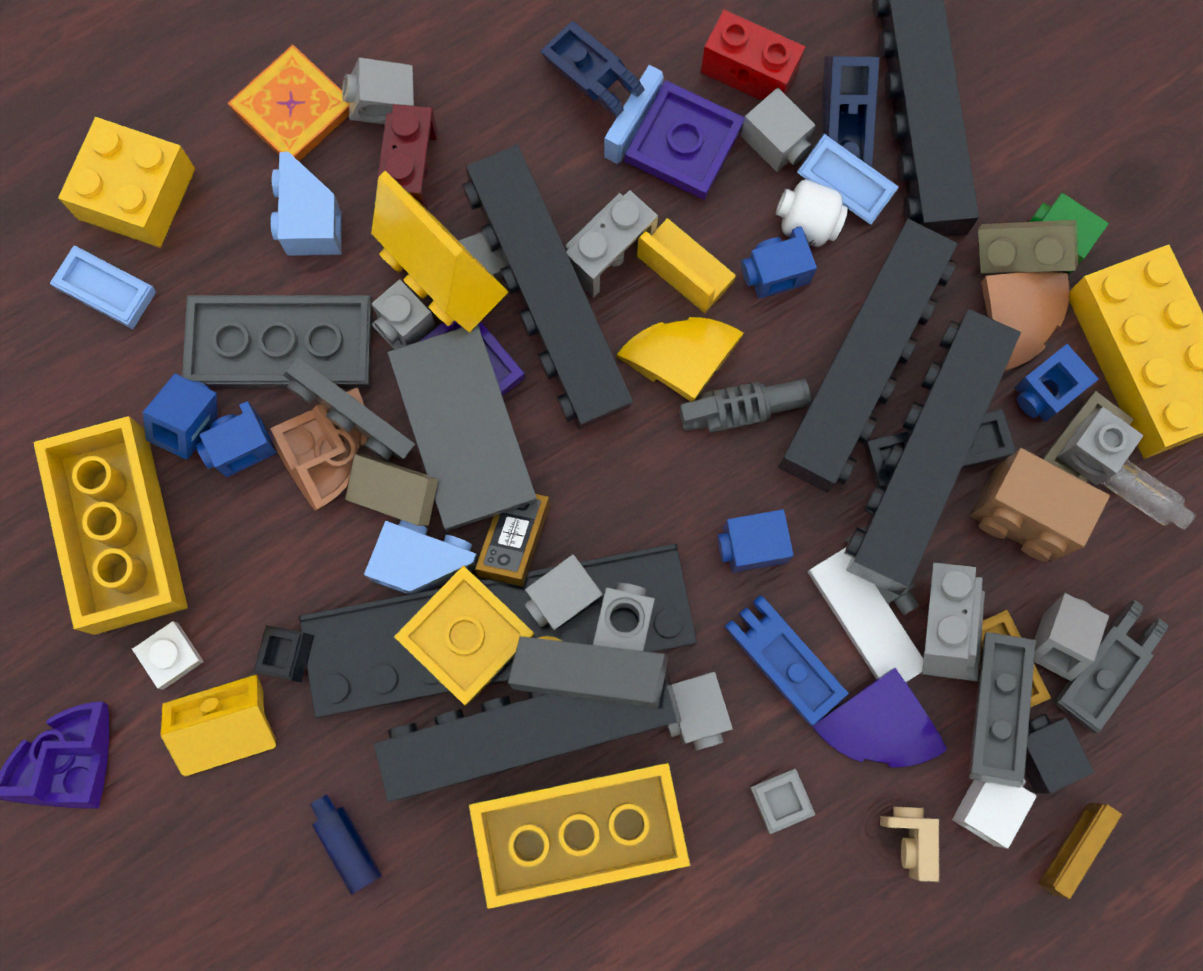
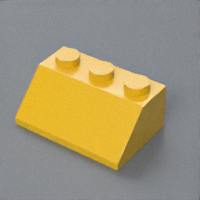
(432, 257)

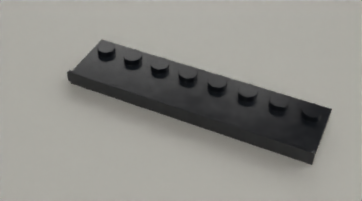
(363, 666)

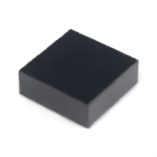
(283, 653)

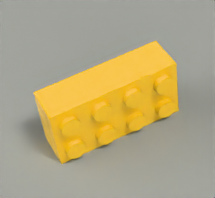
(1147, 345)
(109, 526)
(578, 835)

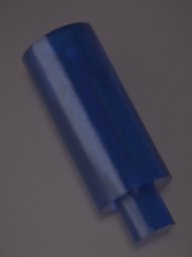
(344, 845)

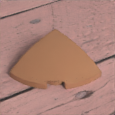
(1029, 303)
(317, 452)

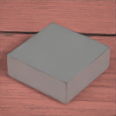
(782, 801)

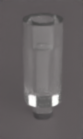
(1150, 495)

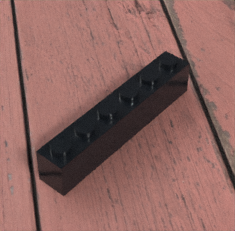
(927, 115)
(547, 287)
(868, 357)
(932, 453)
(508, 738)

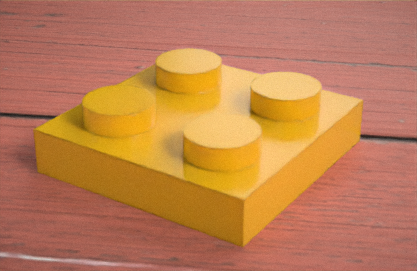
(464, 635)

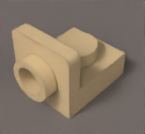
(921, 849)

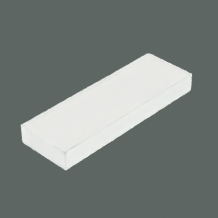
(866, 618)

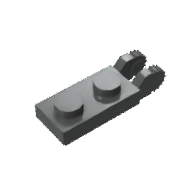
(1117, 666)

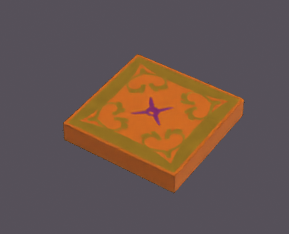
(291, 104)

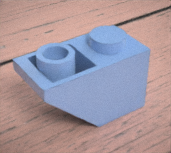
(307, 211)
(415, 562)

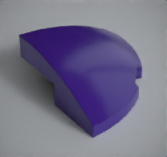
(882, 725)
(63, 763)

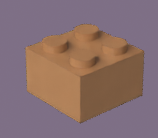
(1038, 506)

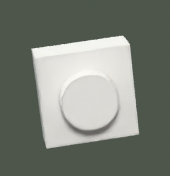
(167, 655)

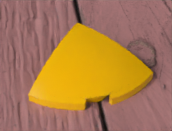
(681, 353)

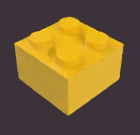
(127, 182)

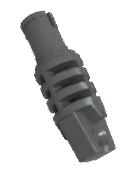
(743, 405)

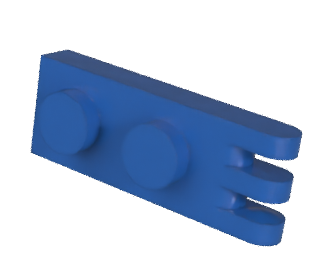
(787, 662)

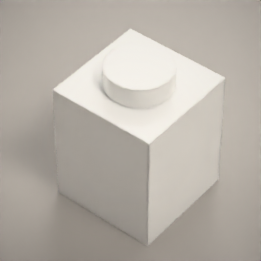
(994, 811)

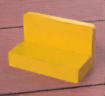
(685, 265)
(217, 726)

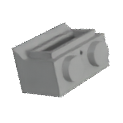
(607, 237)
(954, 623)

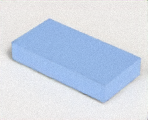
(628, 122)
(861, 186)
(103, 287)

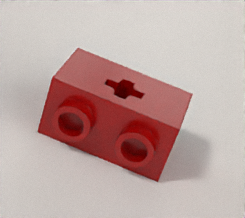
(750, 57)

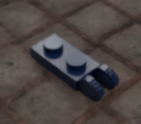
(590, 66)

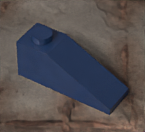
(851, 103)

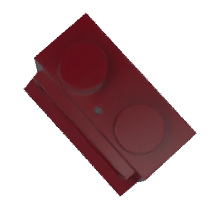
(406, 147)

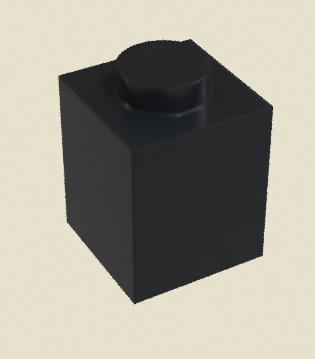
(1054, 755)

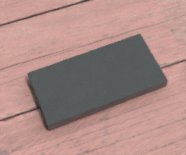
(257, 337)
(462, 427)

